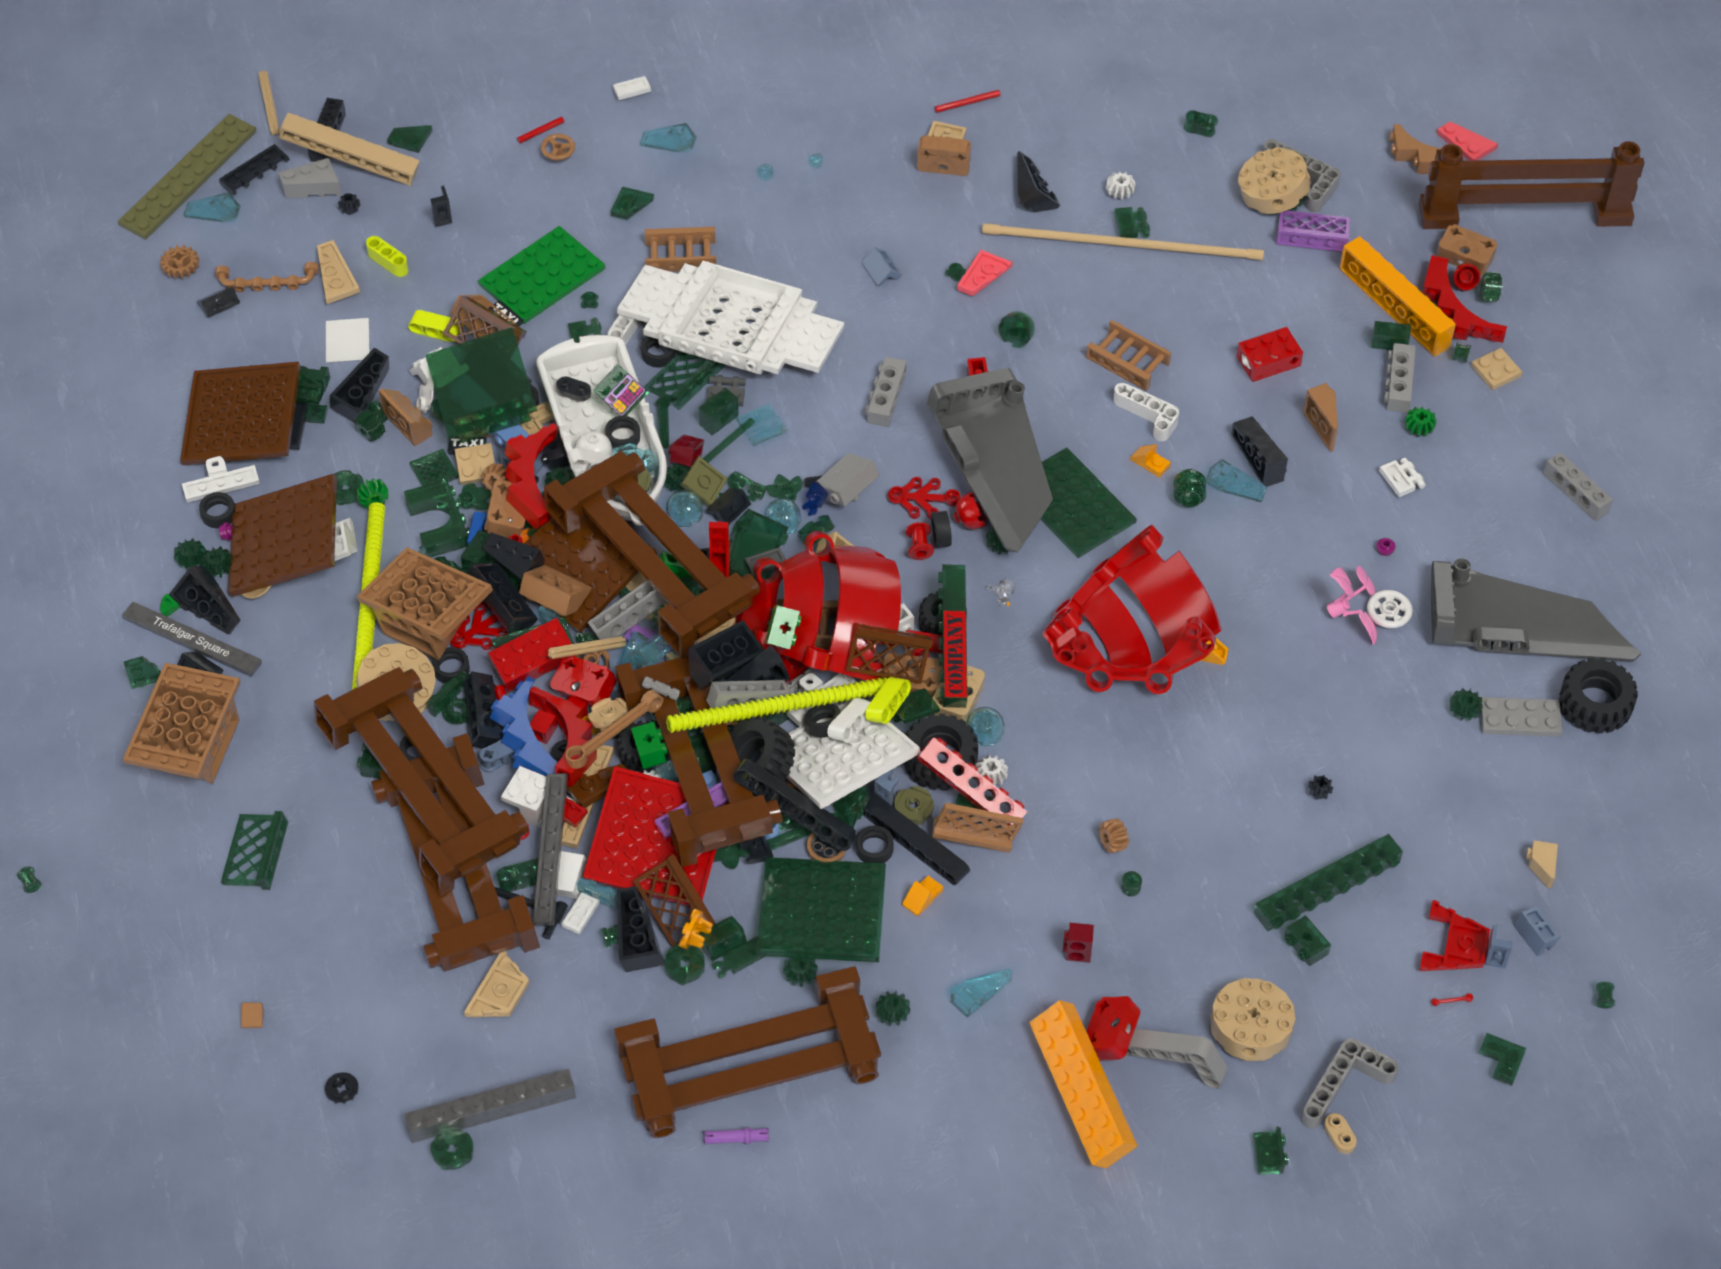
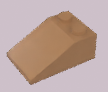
(1322, 413)

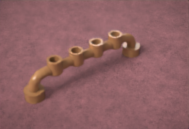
(275, 282)

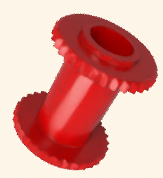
(918, 533)

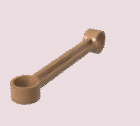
(650, 702)

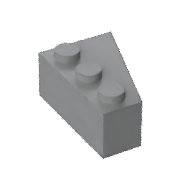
(310, 179)

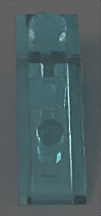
(670, 138)
(213, 208)
(1234, 481)
(650, 651)
(978, 990)

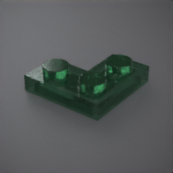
(1508, 1055)

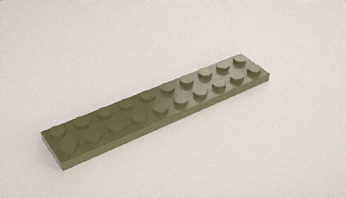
(187, 176)

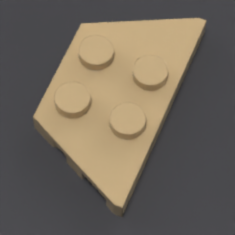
(499, 990)

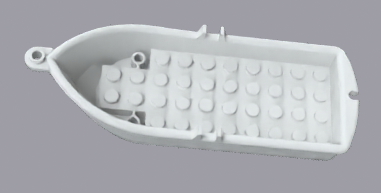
(590, 363)

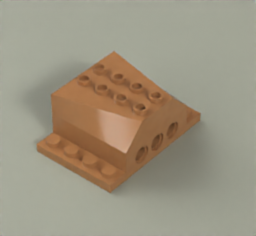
(423, 601)
(186, 723)

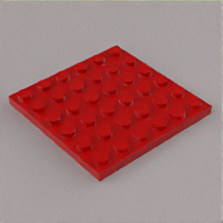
(630, 841)

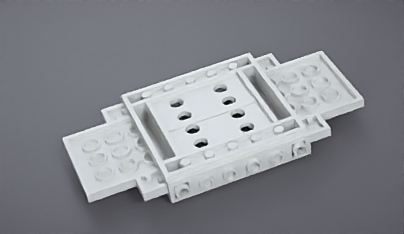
(683, 303)

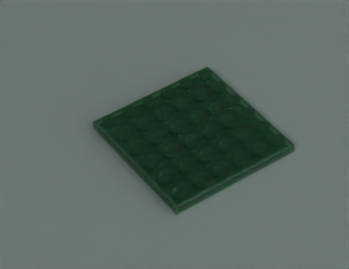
(821, 909)

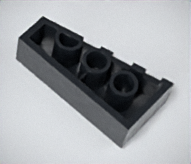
(360, 385)
(1260, 451)
(762, 668)
(635, 932)

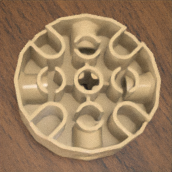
(1274, 180)
(406, 657)
(1252, 1019)

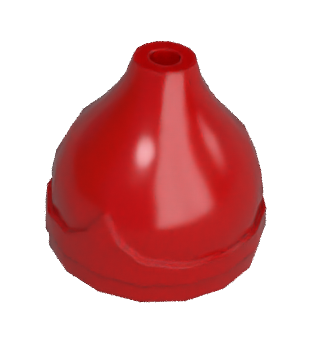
(1466, 276)

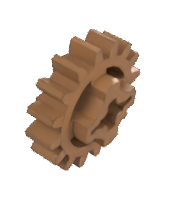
(179, 261)

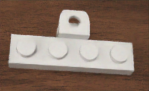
(220, 480)
(799, 715)

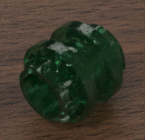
(1189, 488)

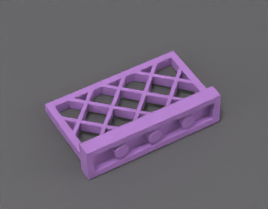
(1310, 237)

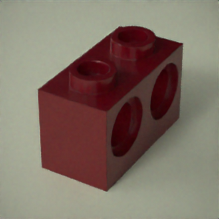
(686, 450)
(1078, 942)

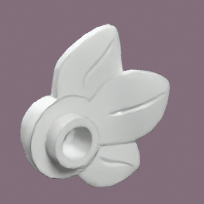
(425, 396)

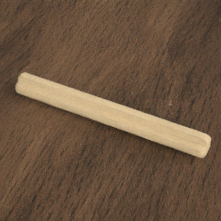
(269, 103)
(587, 647)

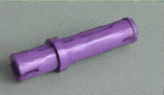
(733, 1136)

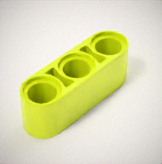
(387, 256)
(432, 325)
(888, 700)

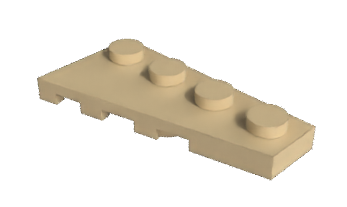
(336, 275)

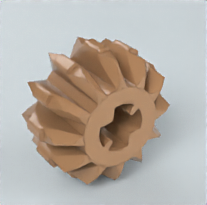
(493, 473)
(1114, 835)

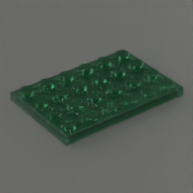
(1082, 506)

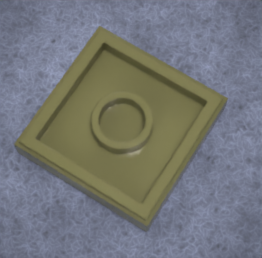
(704, 481)

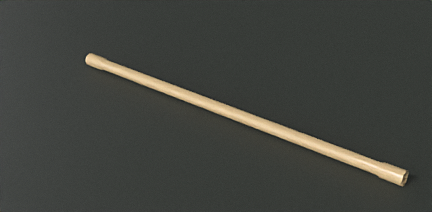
(995, 229)

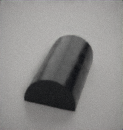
(504, 599)

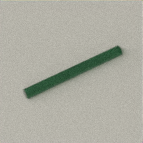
(726, 442)

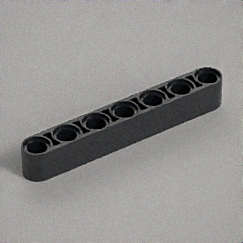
(795, 804)
(915, 839)

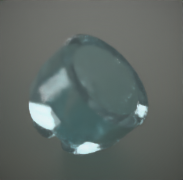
(816, 160)

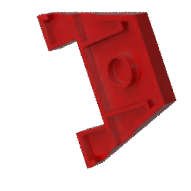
(1464, 946)

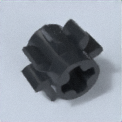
(349, 203)
(1320, 787)

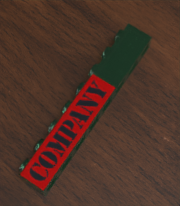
(953, 636)

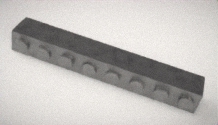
(491, 1105)

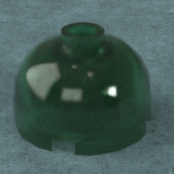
(1017, 328)

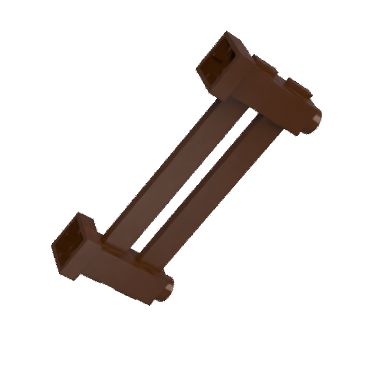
(1610, 199)
(685, 616)
(707, 826)
(456, 851)
(496, 928)
(838, 1009)

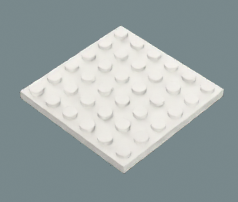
(832, 768)

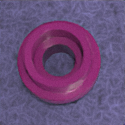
(226, 531)
(1385, 550)

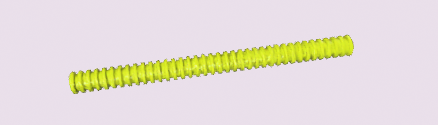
(371, 570)
(774, 705)

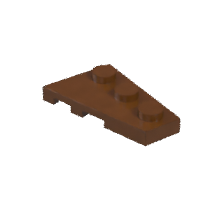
(593, 787)

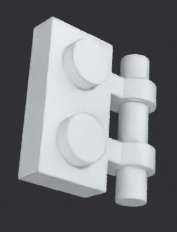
(1399, 480)

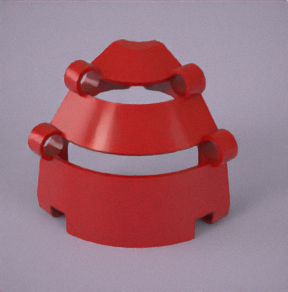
(1169, 595)
(866, 596)

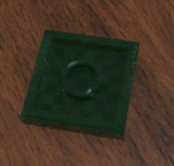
(433, 468)

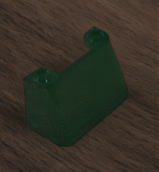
(751, 536)

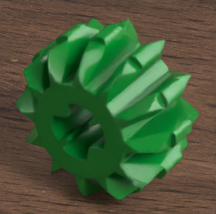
(1420, 421)
(372, 492)

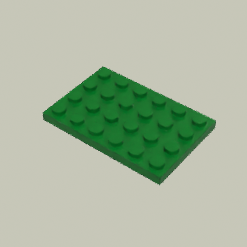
(542, 274)

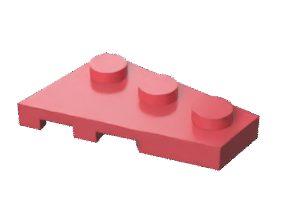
(1472, 144)
(982, 272)

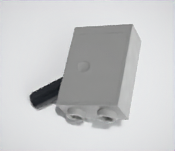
(846, 479)

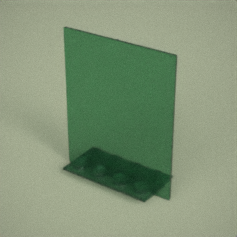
(481, 385)

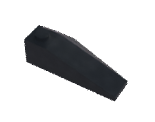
(1032, 187)
(204, 597)

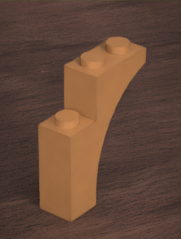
(1409, 149)

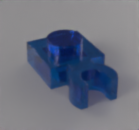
(816, 497)

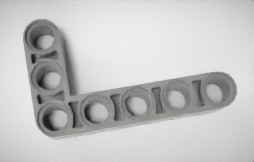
(1321, 175)
(1181, 1048)
(1338, 1076)

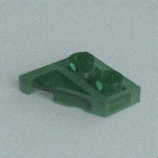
(410, 138)
(630, 202)
(309, 390)
(141, 672)
(852, 805)

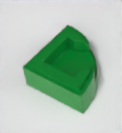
(168, 605)

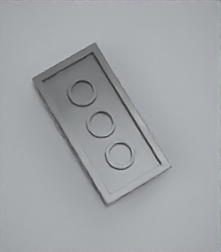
(1521, 717)

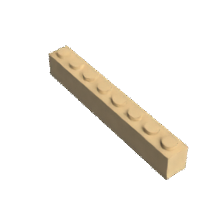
(349, 149)

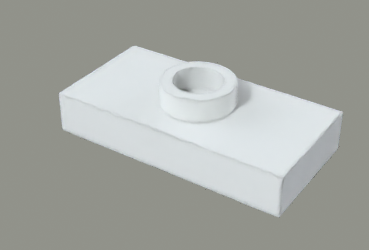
(631, 88)
(580, 913)

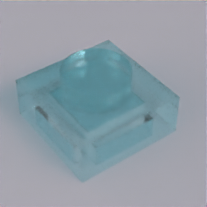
(546, 615)

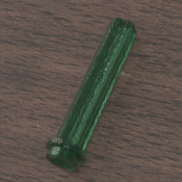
(663, 404)

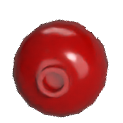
(969, 512)

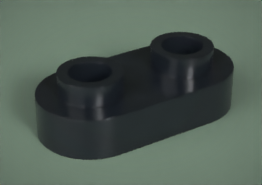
(571, 388)

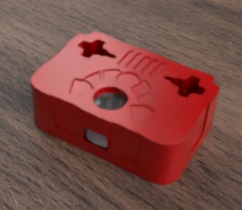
(583, 680)
(1113, 1026)

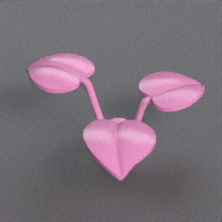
(1341, 605)

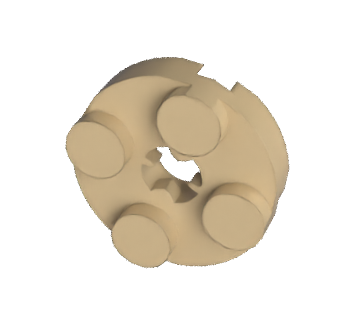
(600, 713)

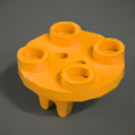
(691, 929)

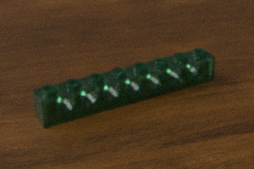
(1317, 882)

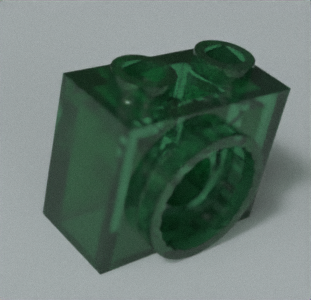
(718, 411)

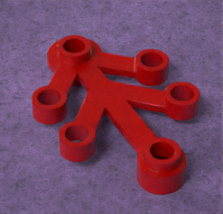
(902, 495)
(479, 628)

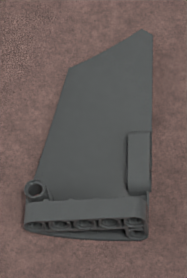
(995, 449)
(1517, 617)

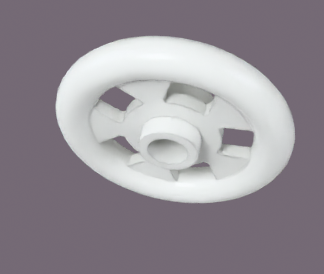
(1389, 596)

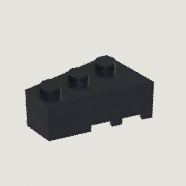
(512, 555)

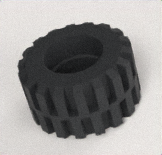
(927, 614)
(627, 753)

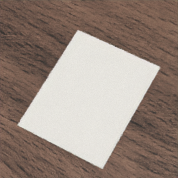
(347, 339)

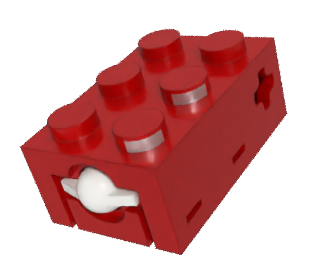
(1269, 354)

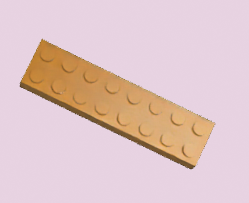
(1397, 296)
(1083, 1084)

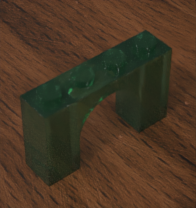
(439, 497)

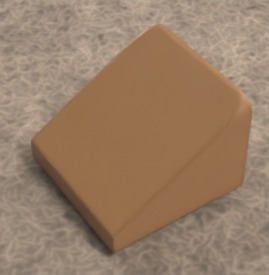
(252, 1015)

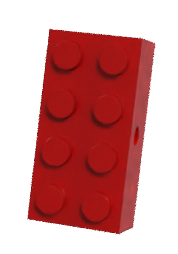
(528, 654)

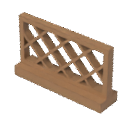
(970, 833)

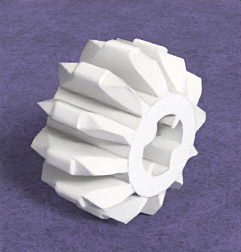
(1120, 185)
(993, 769)

